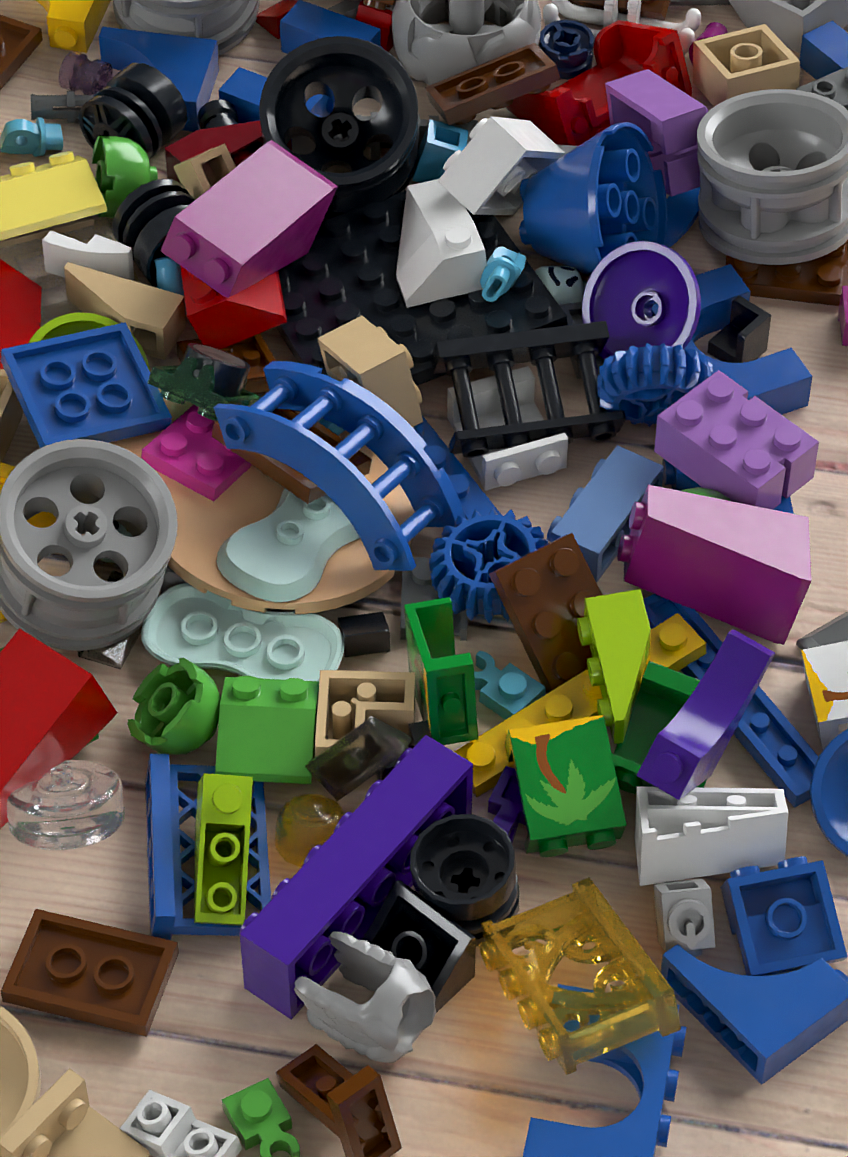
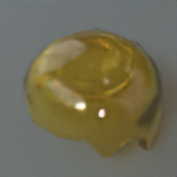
(304, 824)

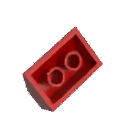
(229, 320)

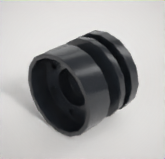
(135, 106)
(146, 218)
(467, 871)

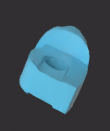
(30, 138)
(501, 273)

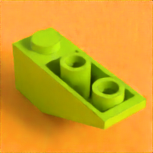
(620, 644)
(222, 848)

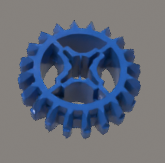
(649, 380)
(478, 549)

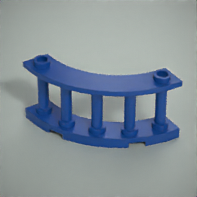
(369, 424)

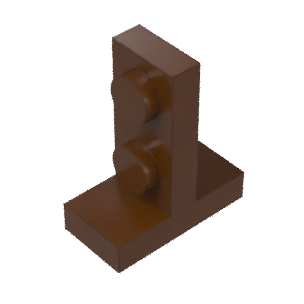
(345, 1103)

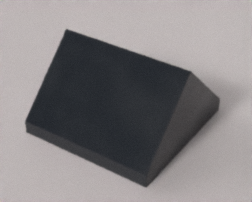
(427, 938)

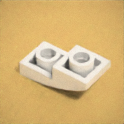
(97, 254)
(172, 1130)

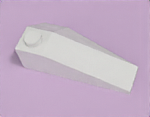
(437, 247)

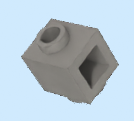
(684, 915)

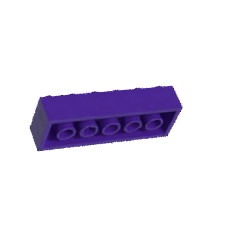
(350, 874)

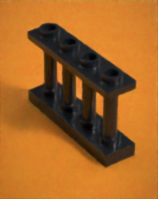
(540, 348)

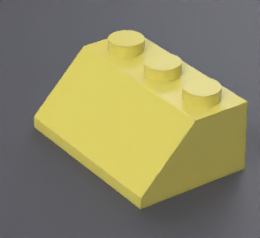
(47, 195)

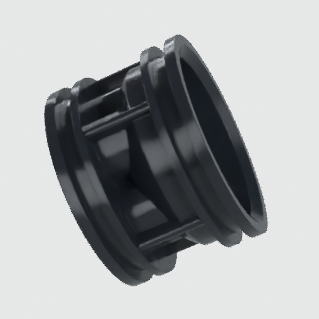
(345, 72)

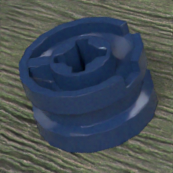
(568, 46)

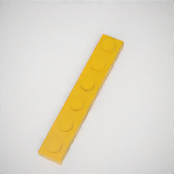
(671, 645)

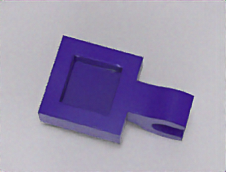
(506, 803)

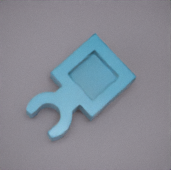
(505, 689)

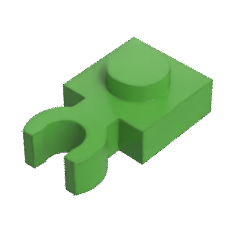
(261, 1119)

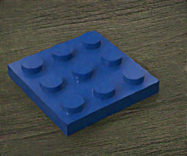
(85, 387)

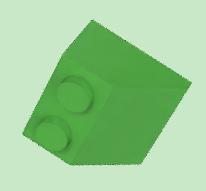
(267, 729)

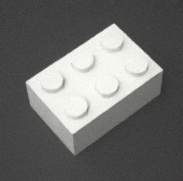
(495, 162)

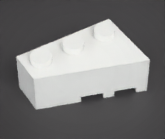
(707, 832)

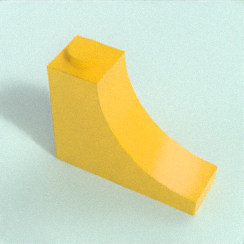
(73, 22)

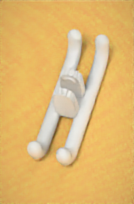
(610, 15)

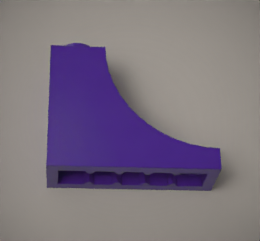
(699, 733)

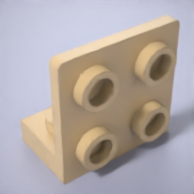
(67, 1126)

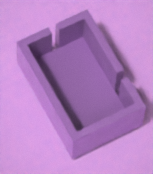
(667, 119)
(735, 444)

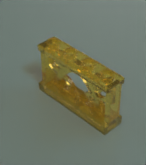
(583, 916)

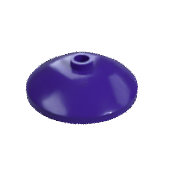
(627, 288)

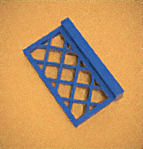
(166, 858)

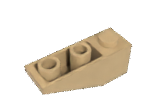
(150, 313)

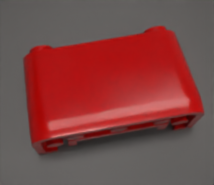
(580, 105)

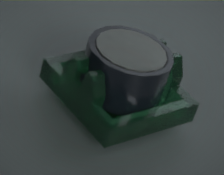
(204, 379)

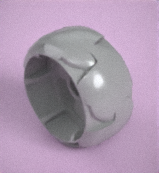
(434, 54)

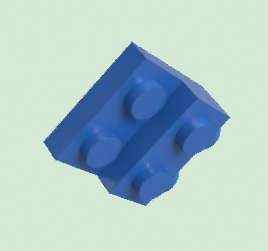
(783, 916)

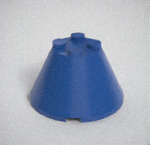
(595, 200)

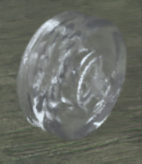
(67, 807)

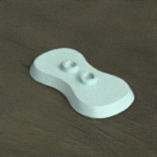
(287, 550)
(238, 639)

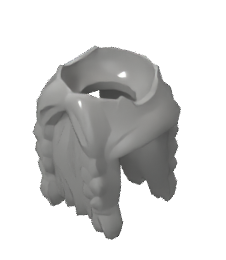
(389, 1020)

